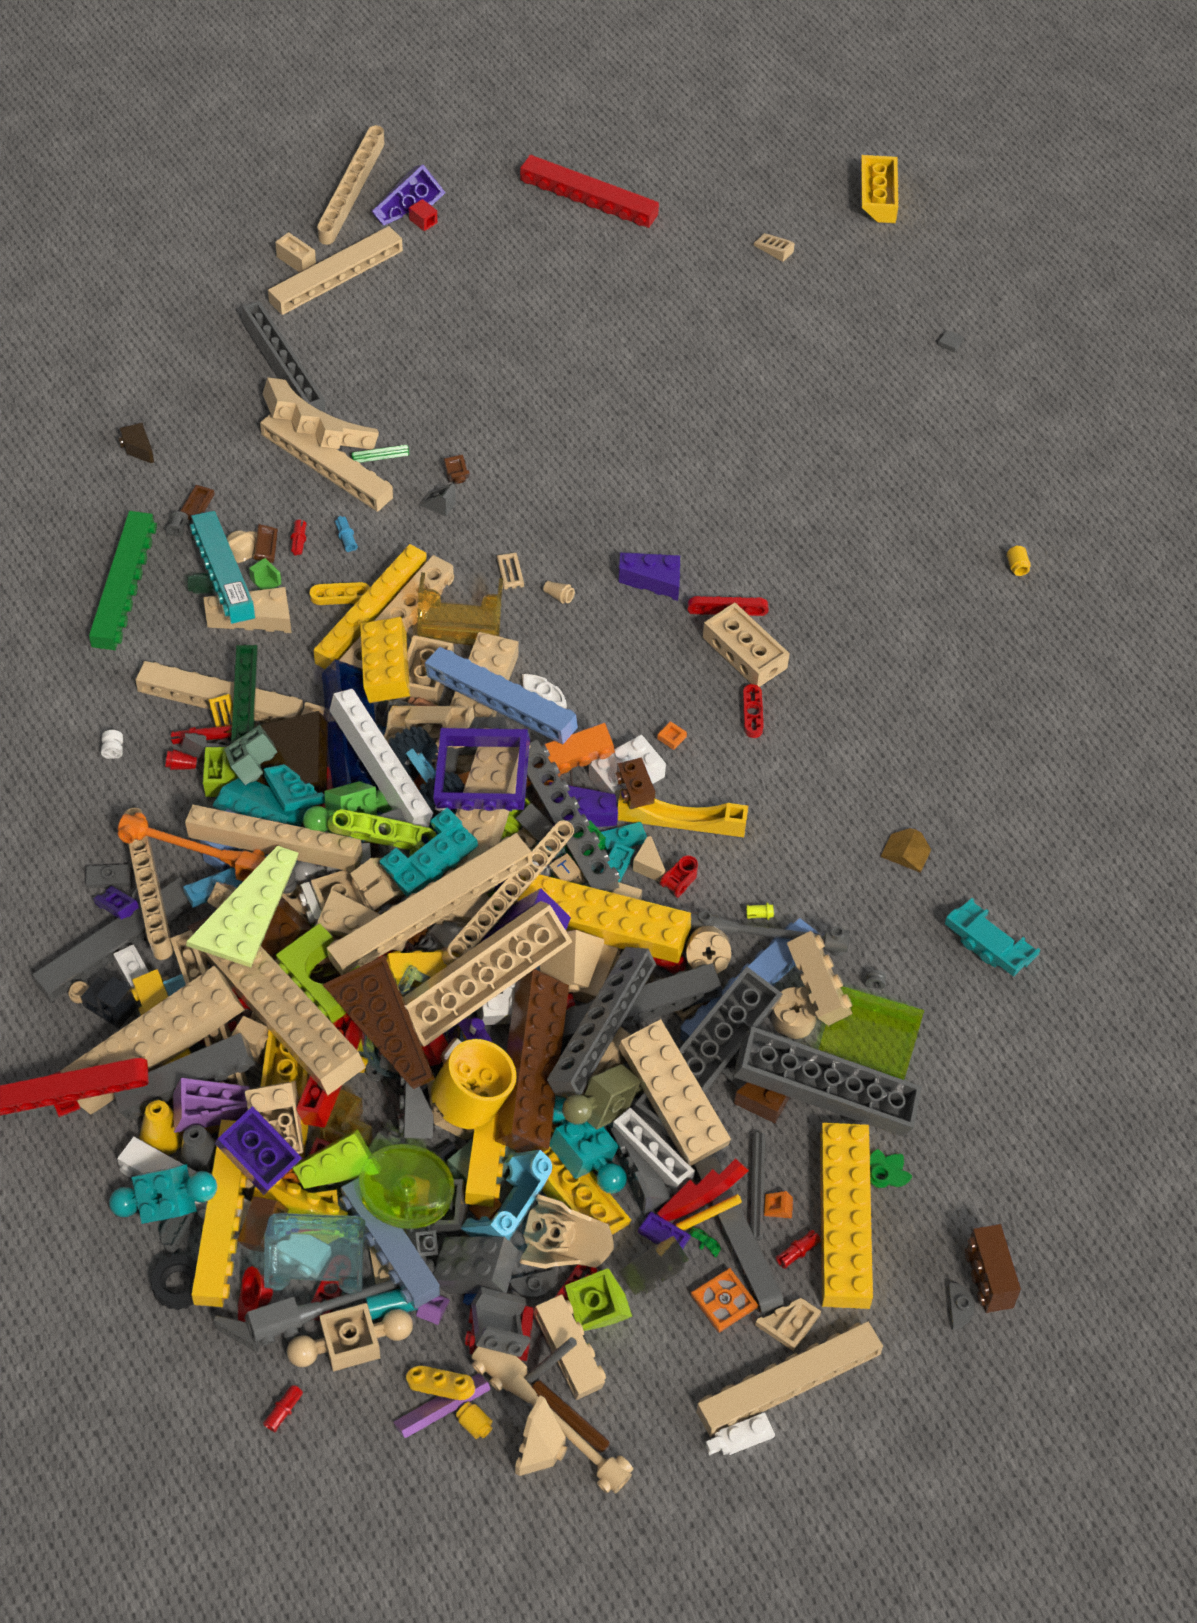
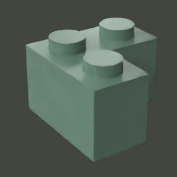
(249, 752)

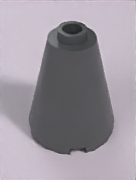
(198, 1149)

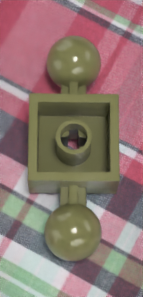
(605, 1098)

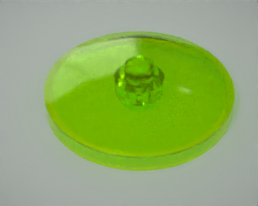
(406, 1186)

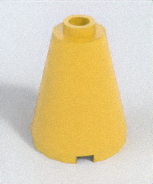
(158, 1128)

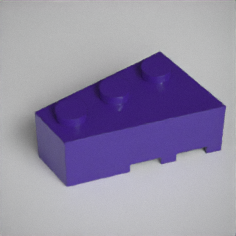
(651, 572)
(596, 805)

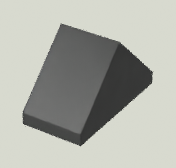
(440, 499)

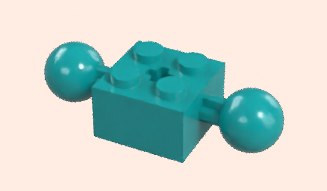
(586, 1150)
(163, 1194)

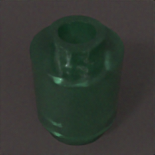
(200, 583)

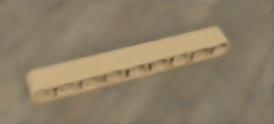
(350, 185)
(513, 884)
(150, 895)

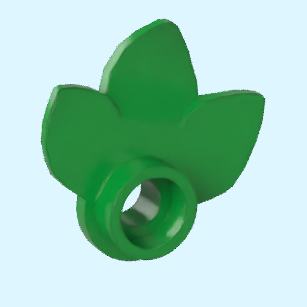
(890, 1168)

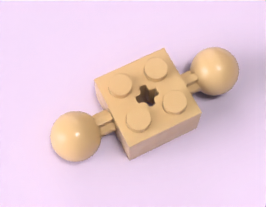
(349, 1351)

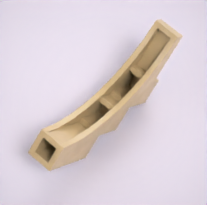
(307, 419)

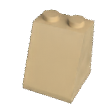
(576, 961)

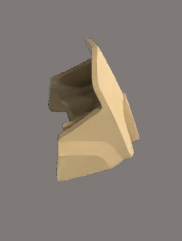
(580, 1238)

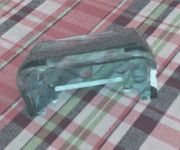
(314, 1250)

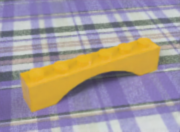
(720, 819)

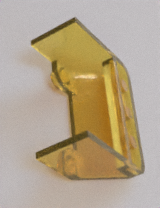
(457, 621)

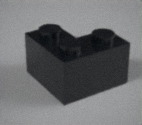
(110, 1000)

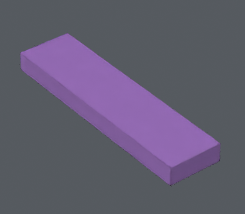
(436, 1409)

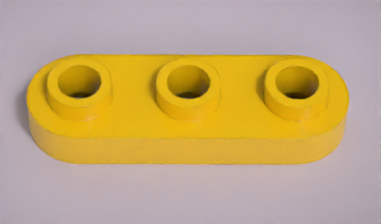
(331, 591)
(440, 1382)

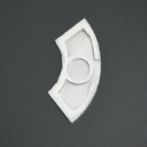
(544, 689)

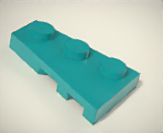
(290, 790)

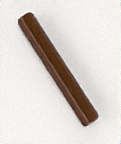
(571, 1417)

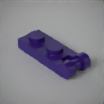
(116, 903)

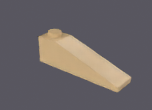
(542, 1442)

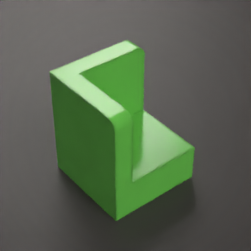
(265, 575)

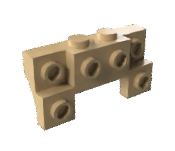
(429, 718)

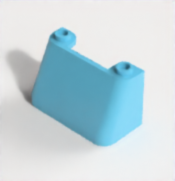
(527, 1176)

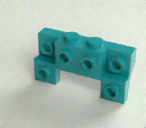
(433, 858)
(988, 940)

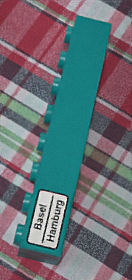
(222, 567)

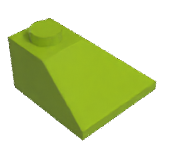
(598, 1300)

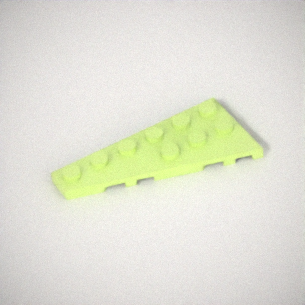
(243, 919)

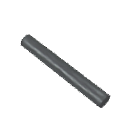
(551, 1360)

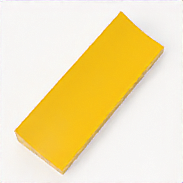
(583, 1194)

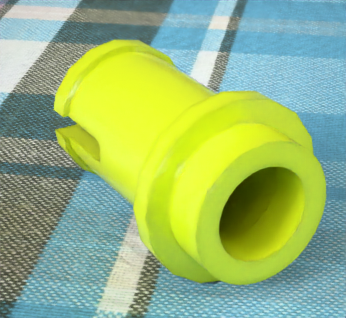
(760, 911)

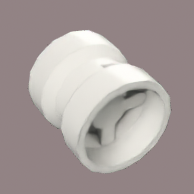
(111, 747)

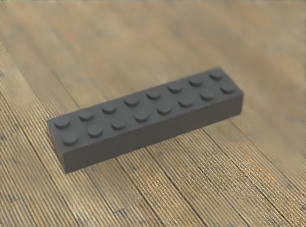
(720, 1035)
(827, 1081)

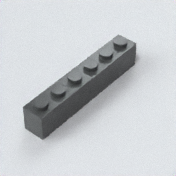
(208, 1064)

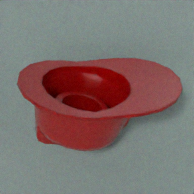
(252, 1293)

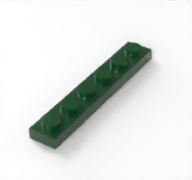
(244, 690)

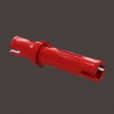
(210, 733)

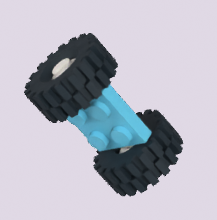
(415, 752)

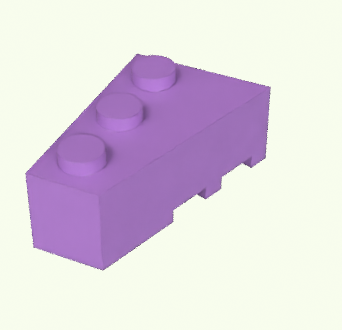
(207, 1103)

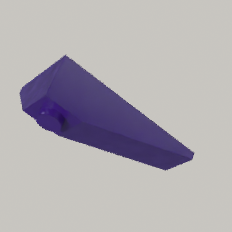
(412, 188)

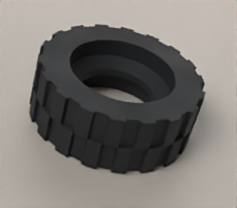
(160, 1274)

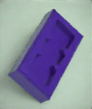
(659, 1229)

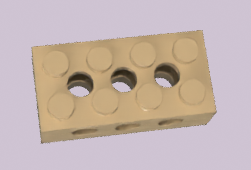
(745, 645)

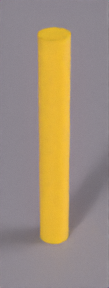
(710, 1212)

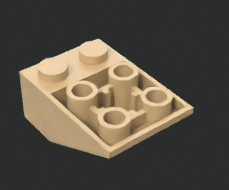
(278, 1107)

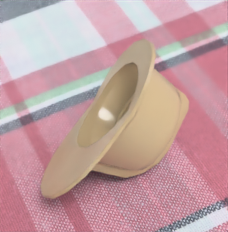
(242, 545)

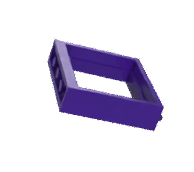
(482, 738)

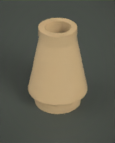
(562, 592)

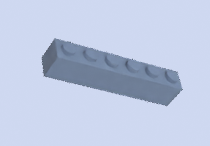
(394, 1251)

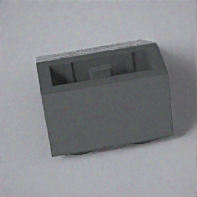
(417, 1115)

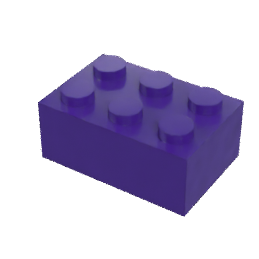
(258, 1150)

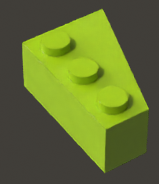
(335, 1162)

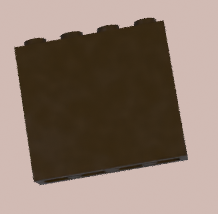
(300, 746)

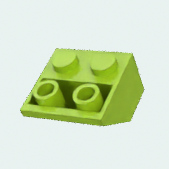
(216, 771)

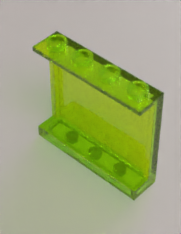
(875, 1034)

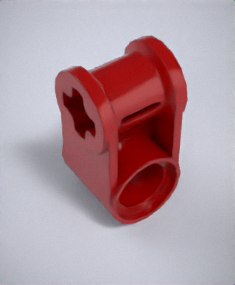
(677, 878)

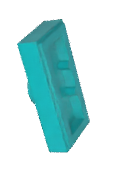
(626, 835)
(620, 858)

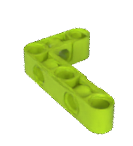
(365, 828)

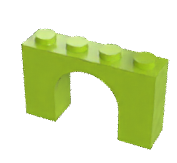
(298, 962)

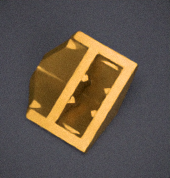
(907, 849)

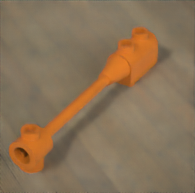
(137, 828)

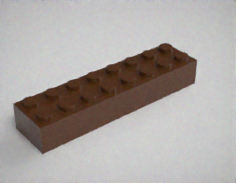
(535, 1049)

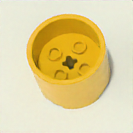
(473, 1083)

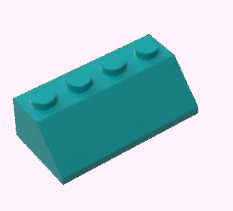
(256, 801)

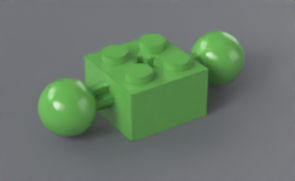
(352, 797)

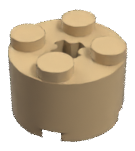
(708, 937)
(794, 1013)

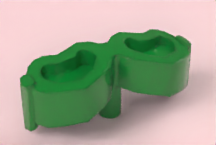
(706, 1241)

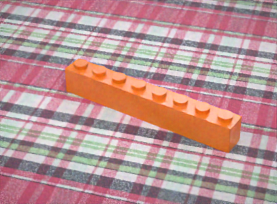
(577, 751)

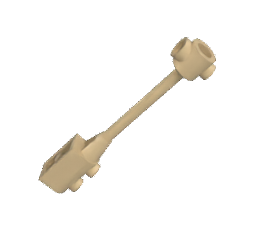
(509, 1373)

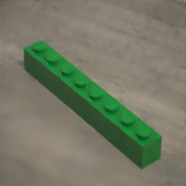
(122, 581)

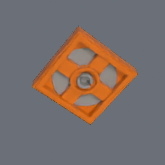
(724, 1300)

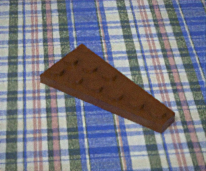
(377, 1007)

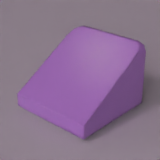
(433, 1310)

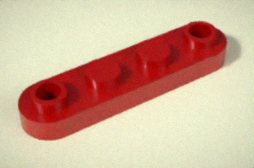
(714, 605)

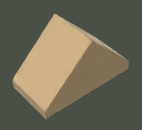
(648, 861)

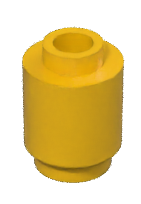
(1018, 560)
(474, 1420)

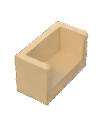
(295, 252)

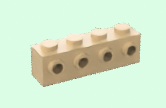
(578, 1364)

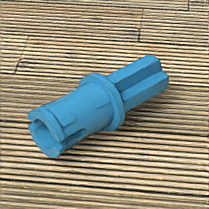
(346, 534)

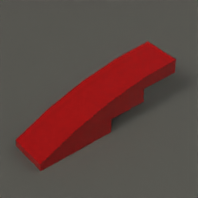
(694, 1195)

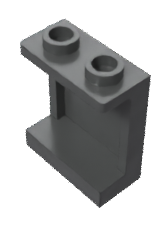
(499, 1321)

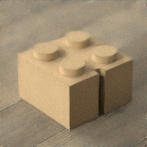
(377, 884)

